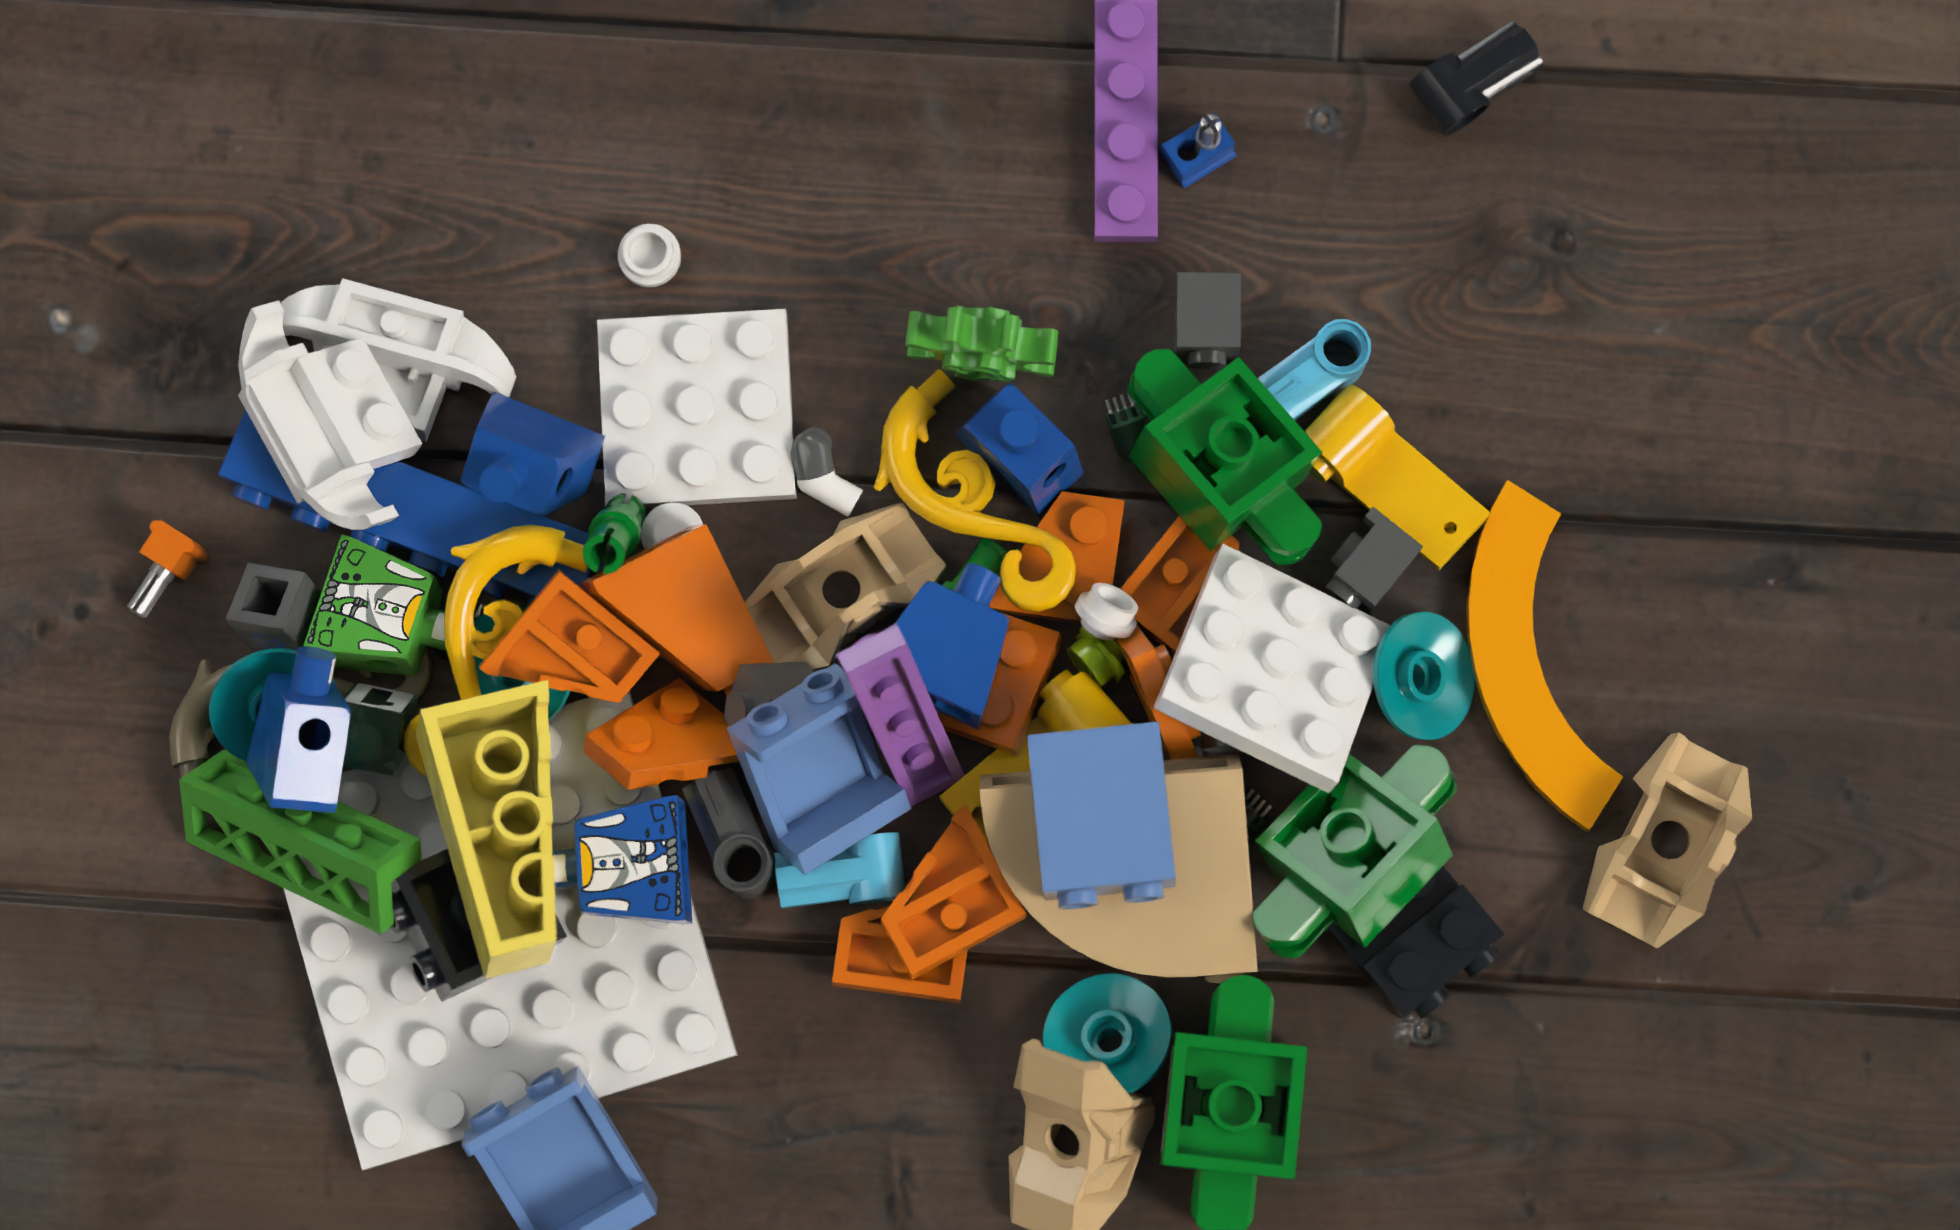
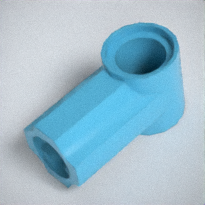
(1308, 376)
(862, 874)

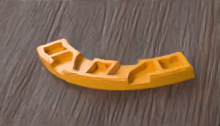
(1508, 664)

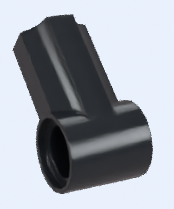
(1462, 86)

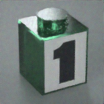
(377, 728)

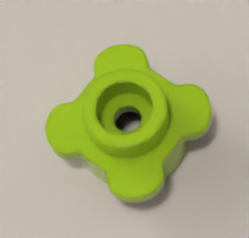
(1097, 657)

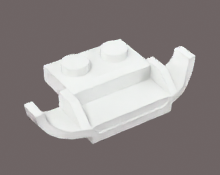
(412, 340)
(323, 418)

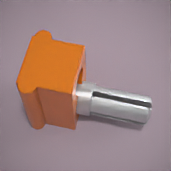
(172, 556)

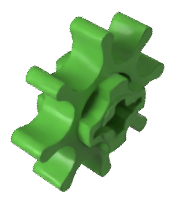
(981, 343)

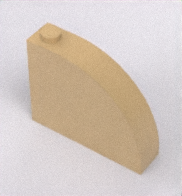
(1197, 926)

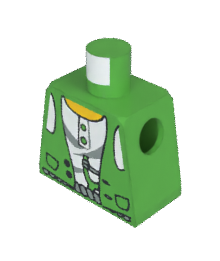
(377, 611)

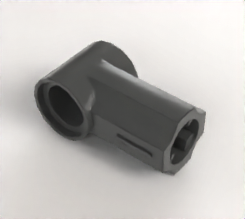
(729, 829)

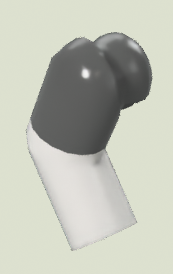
(816, 472)

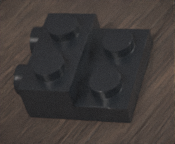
(436, 922)
(1425, 946)

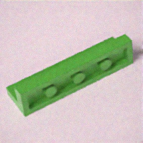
(335, 843)

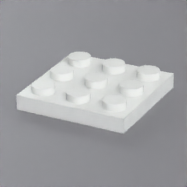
(697, 408)
(1273, 668)

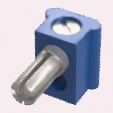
(1211, 145)

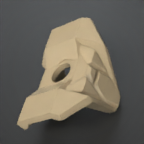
(879, 550)
(1660, 895)
(1111, 1128)

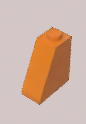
(685, 607)

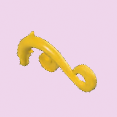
(962, 513)
(483, 559)

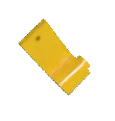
(1392, 476)
(1068, 706)

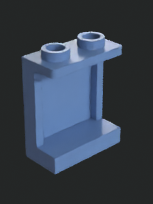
(815, 770)
(1102, 814)
(560, 1158)

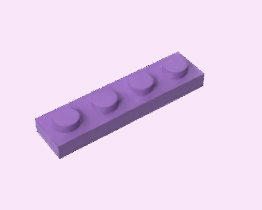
(1125, 121)
(901, 714)

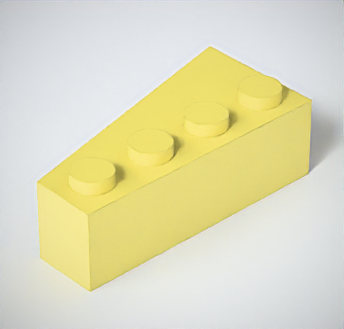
(495, 808)

